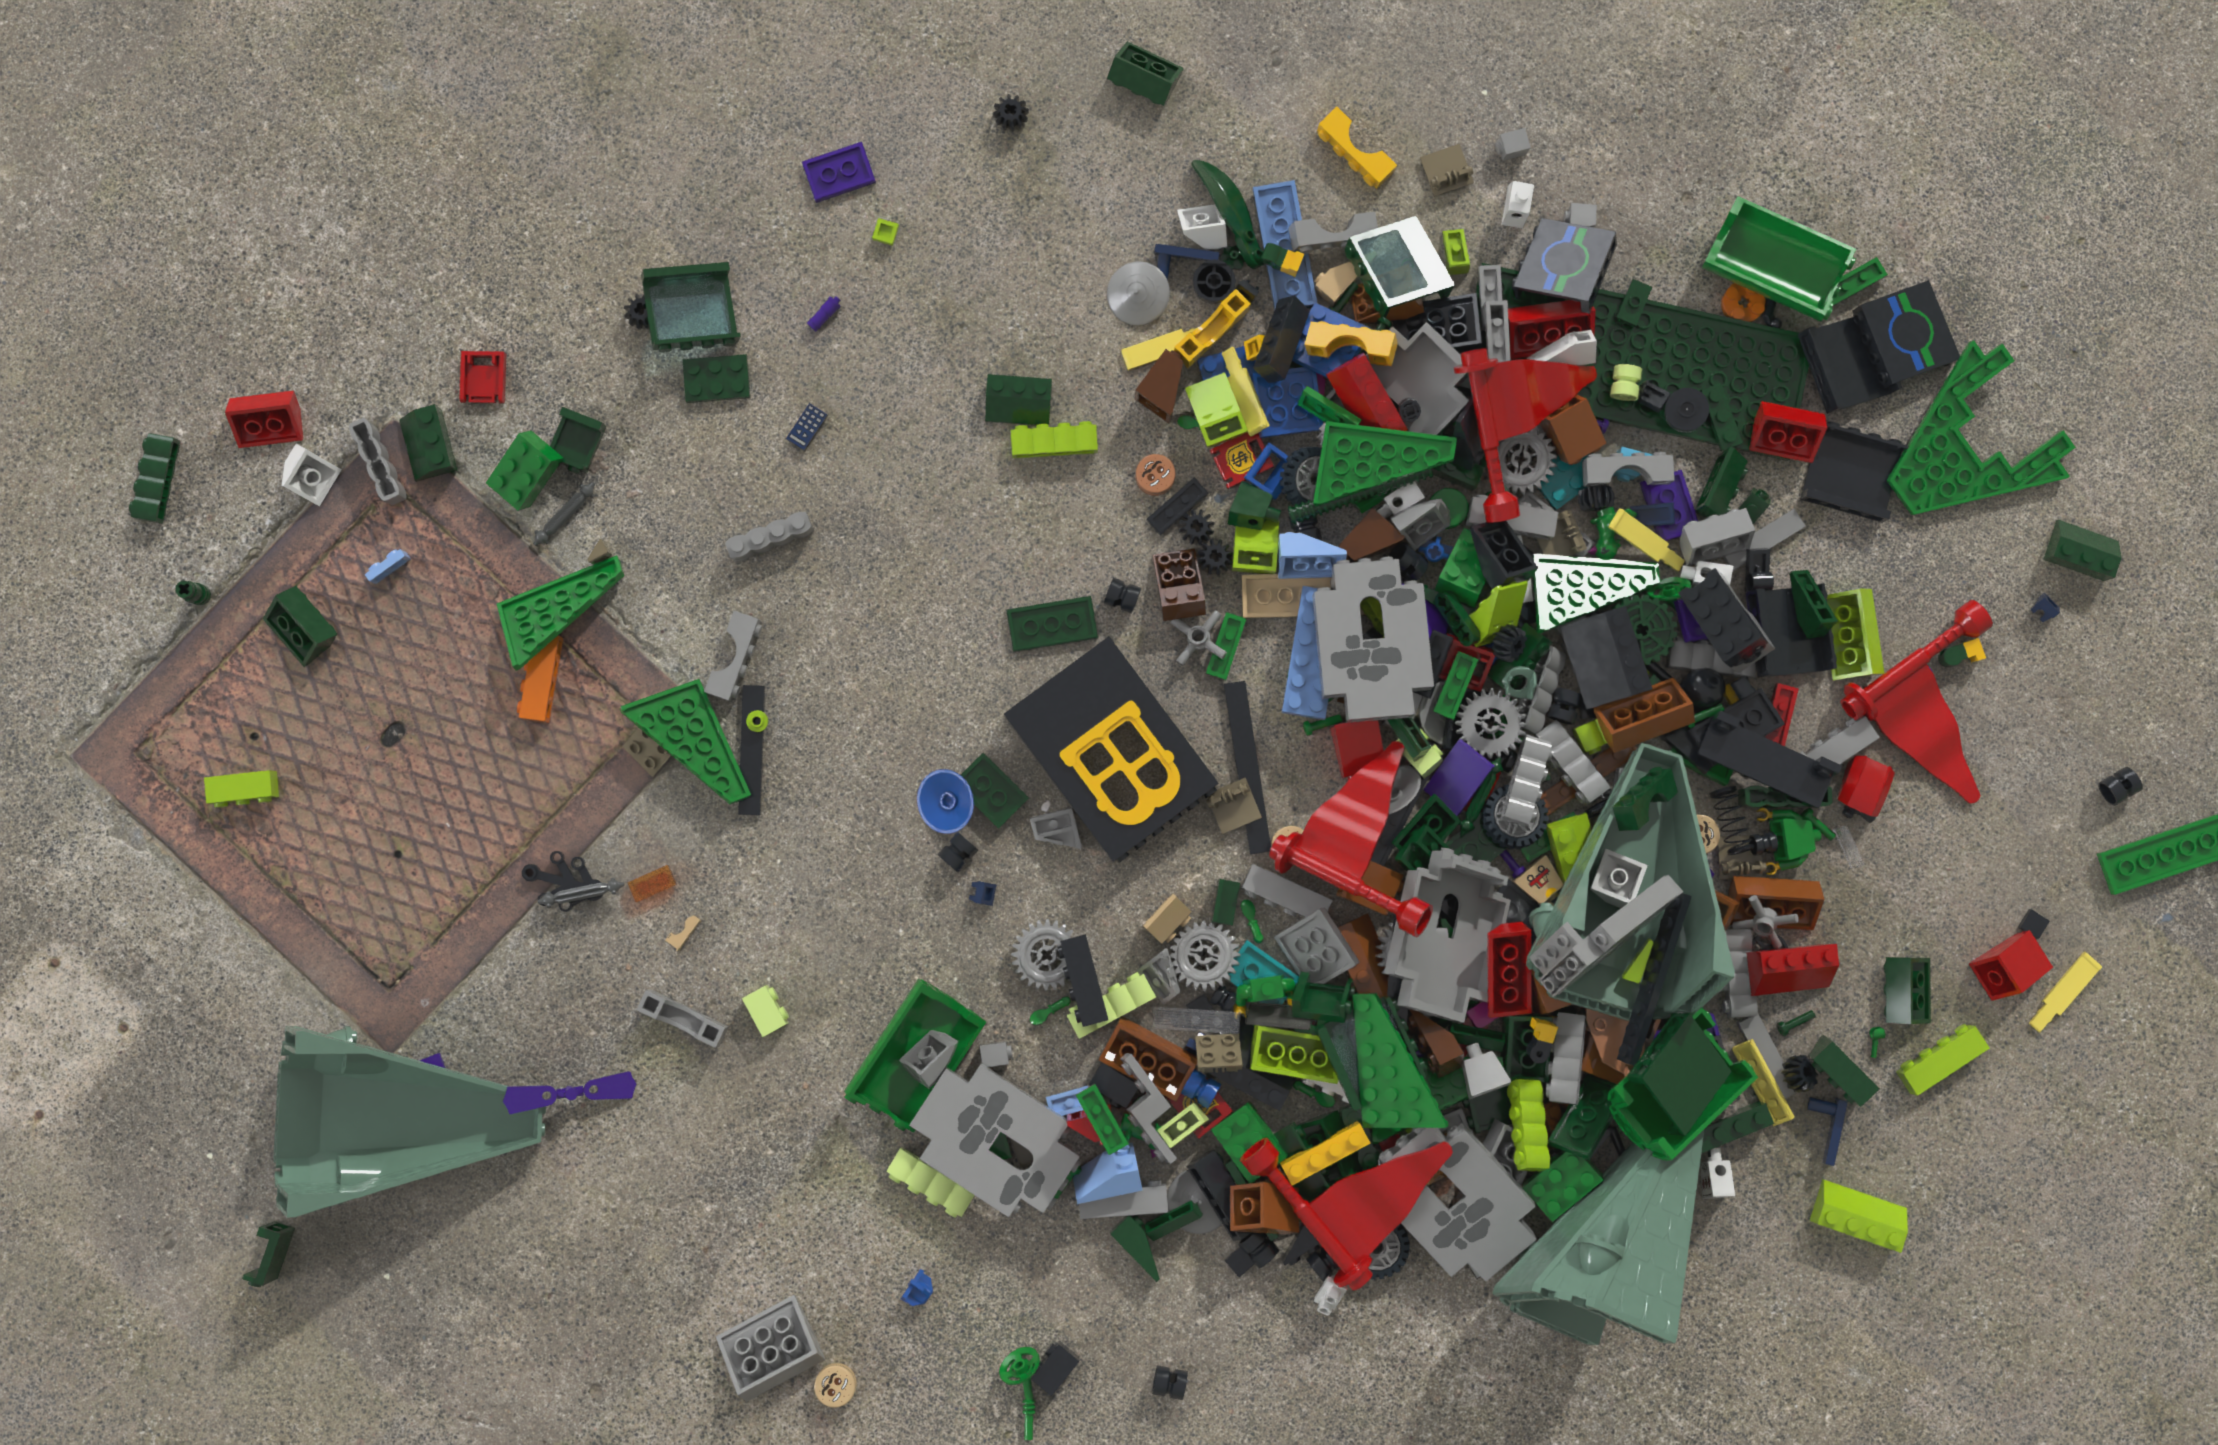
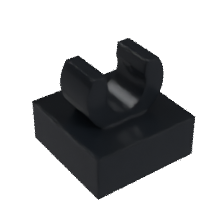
(1247, 290)

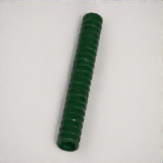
(1308, 510)

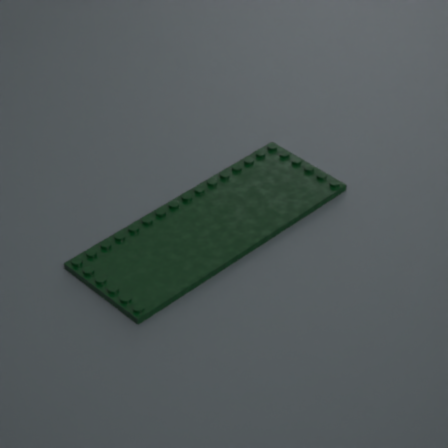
(1681, 351)

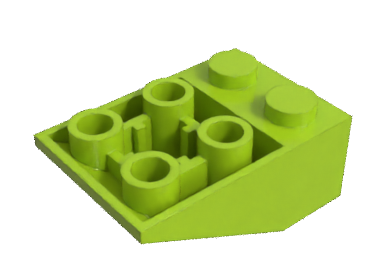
(1216, 410)
(1256, 549)
(1498, 610)

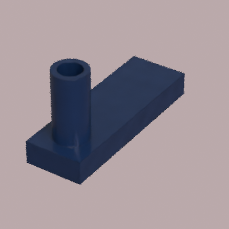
(1165, 253)
(1837, 1111)

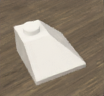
(1204, 226)
(308, 475)

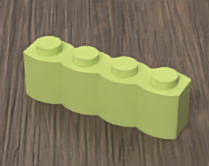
(1117, 1002)
(930, 1182)

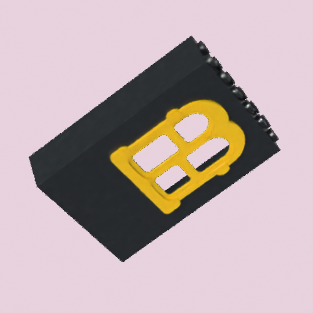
(1083, 709)

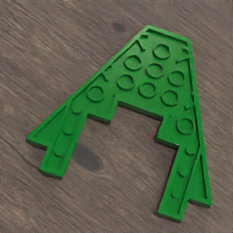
(1940, 463)

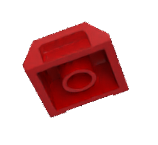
(1865, 785)

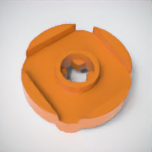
(1732, 309)

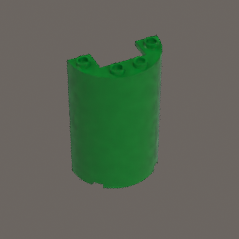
(1780, 259)
(883, 1079)
(1648, 1124)

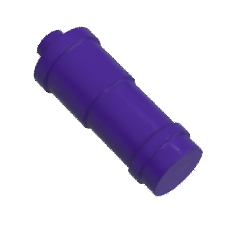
(824, 313)

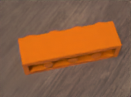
(540, 683)

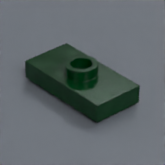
(1633, 303)

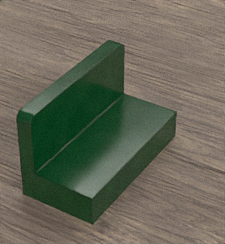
(1225, 902)

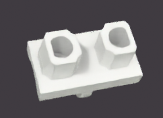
(1329, 1296)

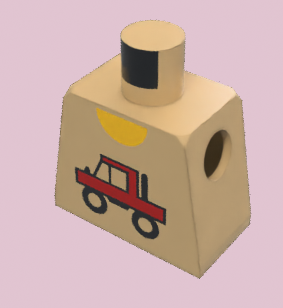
(1540, 881)

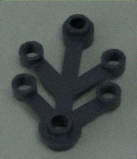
(565, 882)

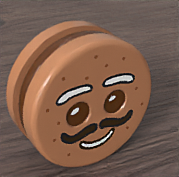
(1155, 474)

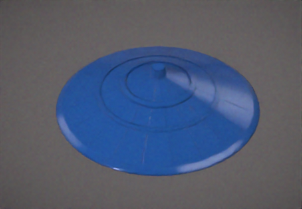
(945, 801)

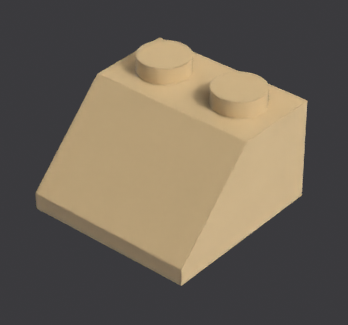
(1167, 919)

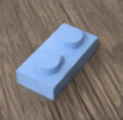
(381, 570)
(1065, 1102)

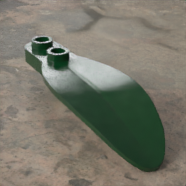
(1232, 209)

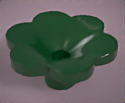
(1233, 262)

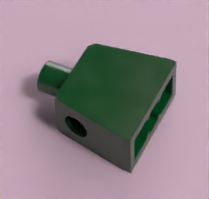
(1252, 508)

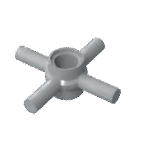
(1201, 645)
(1765, 922)

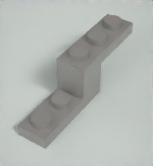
(1493, 312)
(1147, 1108)

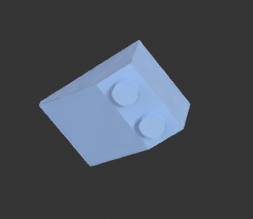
(1306, 557)
(1108, 1176)

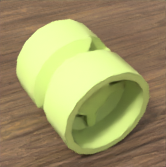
(1626, 382)

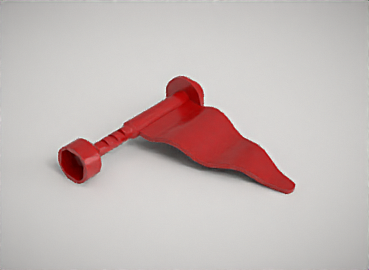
(1512, 401)
(1913, 711)
(1344, 835)
(1358, 1209)

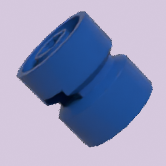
(1201, 1088)

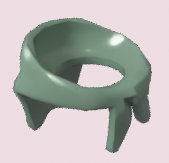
(1528, 691)

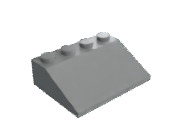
(769, 1348)

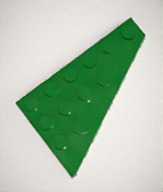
(1389, 1082)

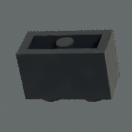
(1114, 1085)
(1055, 1367)

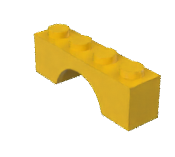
(1373, 166)
(1217, 325)
(1326, 338)
(1326, 1153)

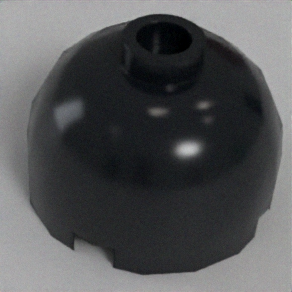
(1213, 281)
(1704, 688)

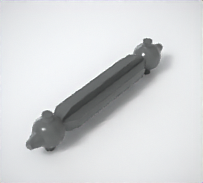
(564, 513)
(581, 892)

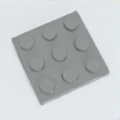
(1317, 947)

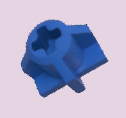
(1435, 551)
(918, 1290)

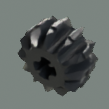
(1011, 105)
(634, 312)
(1596, 498)
(1191, 533)
(1219, 551)
(1509, 643)
(1799, 1073)

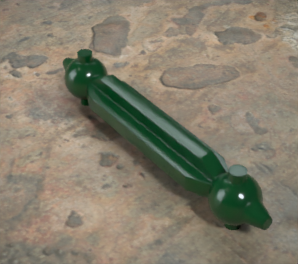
(1479, 798)

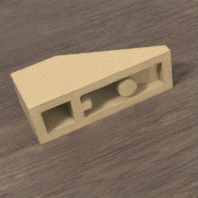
(1335, 282)

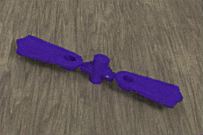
(530, 1097)

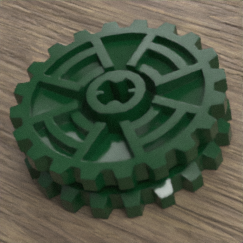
(1657, 625)

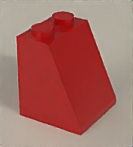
(1356, 745)
(2011, 966)

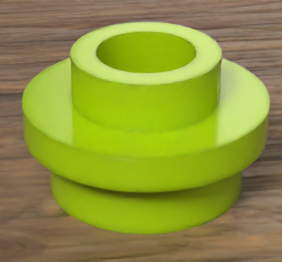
(764, 721)

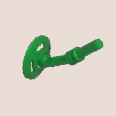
(1668, 591)
(1023, 1370)

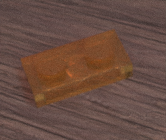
(652, 883)

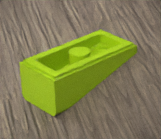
(1456, 252)
(1637, 966)

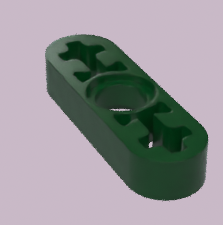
(1448, 606)

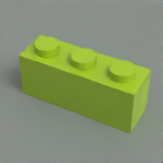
(241, 788)

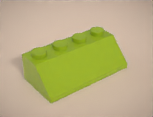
(1855, 635)
(1567, 841)
(1290, 1054)
(1860, 1215)

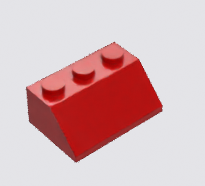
(265, 419)
(1787, 432)

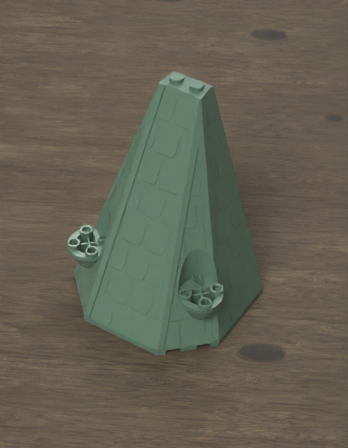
(1671, 847)
(377, 1120)
(1614, 1252)

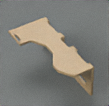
(680, 939)

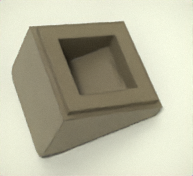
(600, 553)

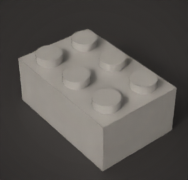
(1716, 536)

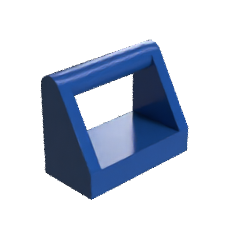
(1272, 484)

